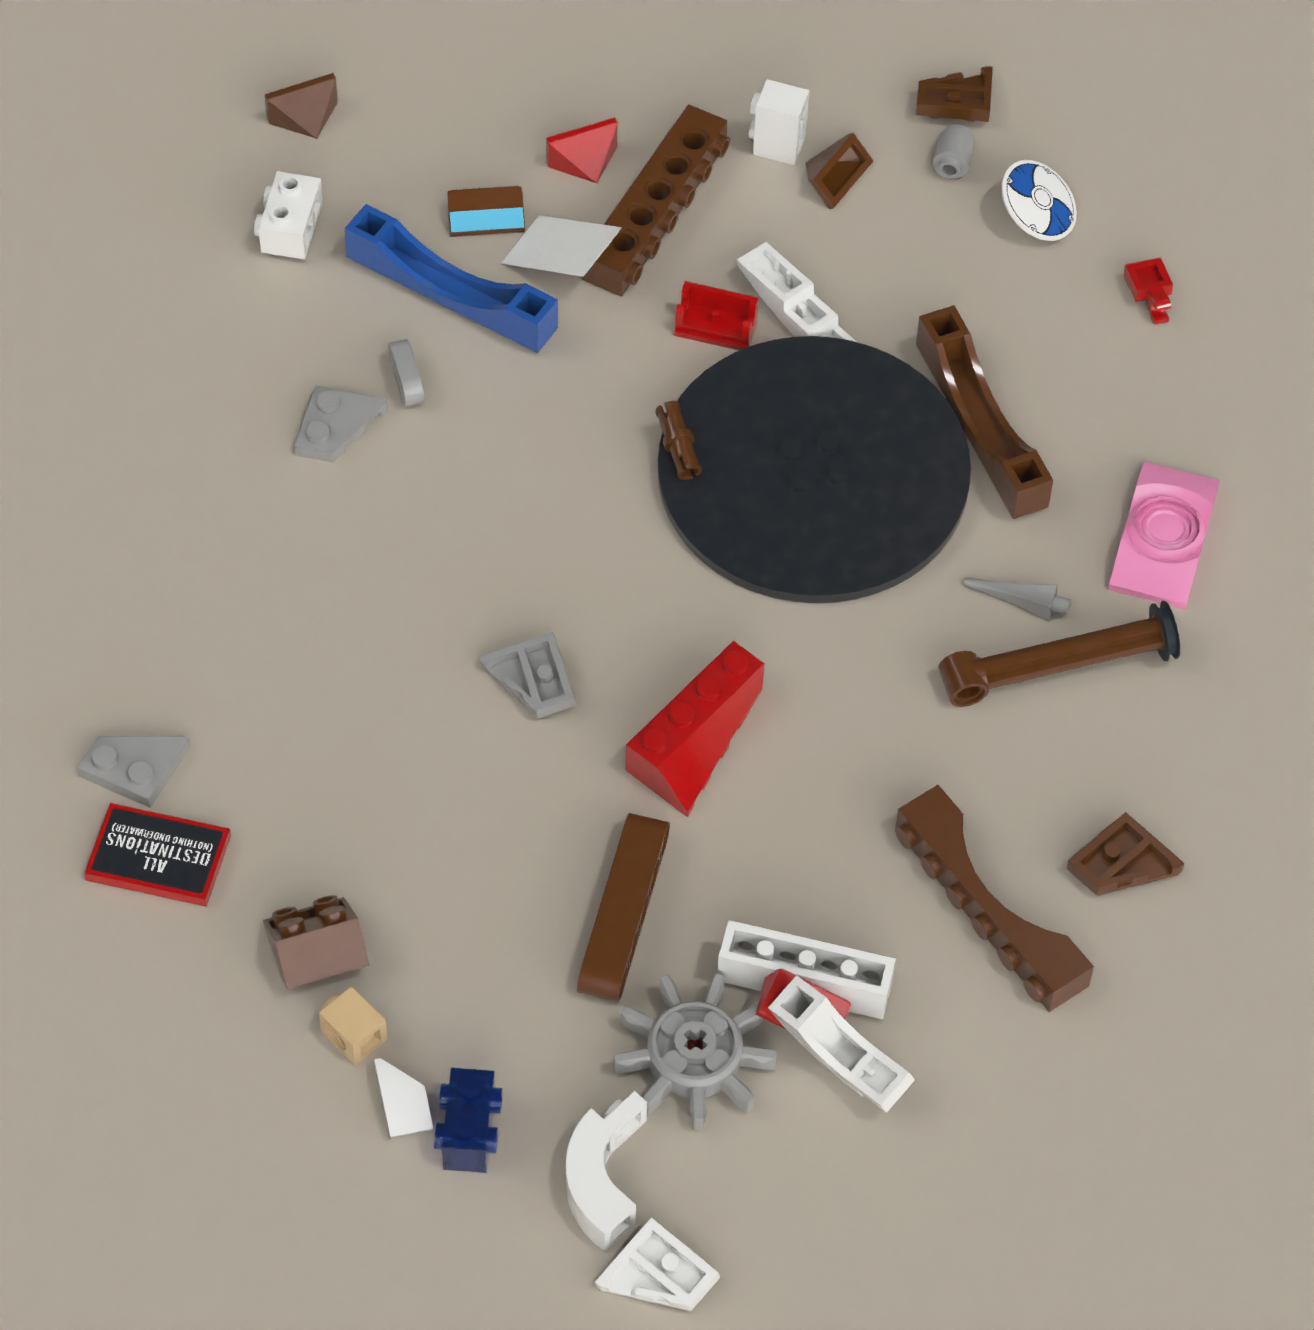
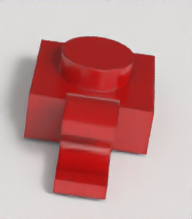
(1151, 282)

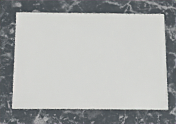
(561, 245)

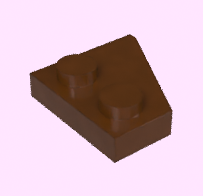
(956, 96)

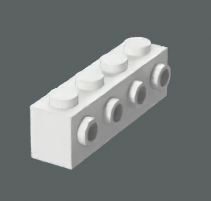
(855, 975)

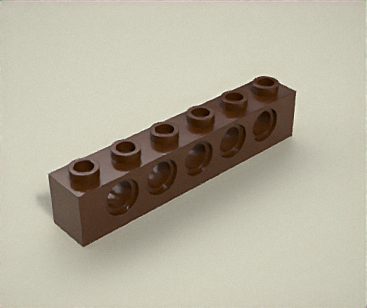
(658, 196)

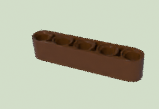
(623, 907)

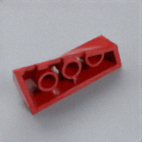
(695, 728)

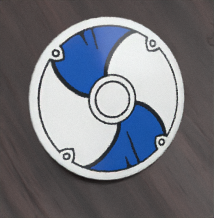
(1038, 200)

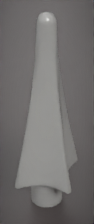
(1035, 598)

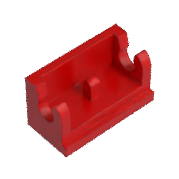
(716, 316)

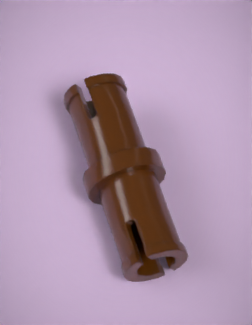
(678, 440)

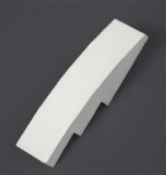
(789, 294)

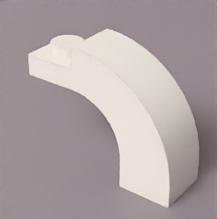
(838, 1045)
(593, 1199)

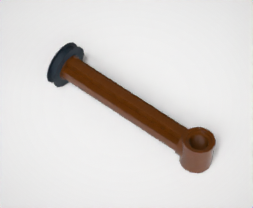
(970, 676)

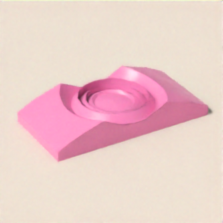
(1164, 535)

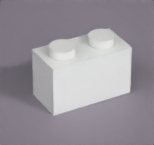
(779, 121)

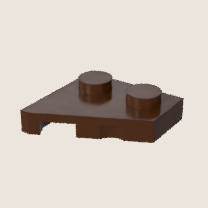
(1123, 858)

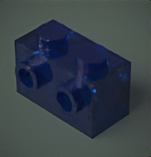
(468, 1130)

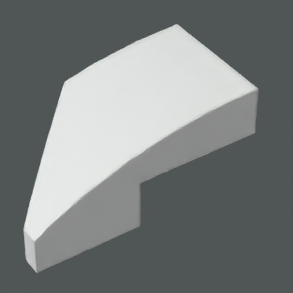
(403, 1101)

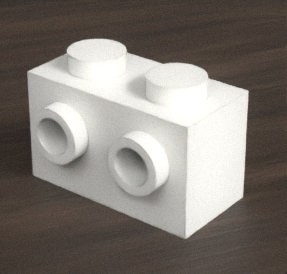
(289, 215)

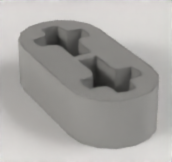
(406, 372)

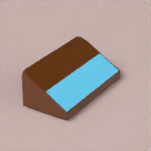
(486, 211)

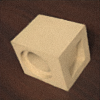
(352, 1025)

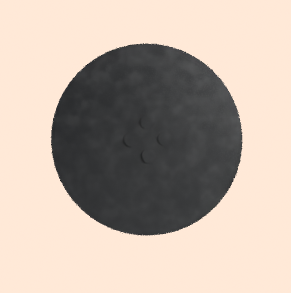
(817, 470)

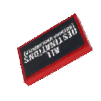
(158, 854)

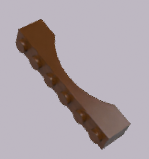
(1008, 460)
(1043, 959)

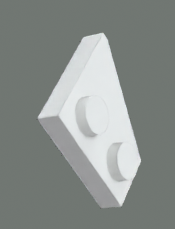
(659, 1270)

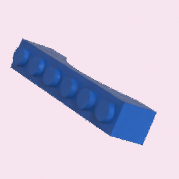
(507, 309)

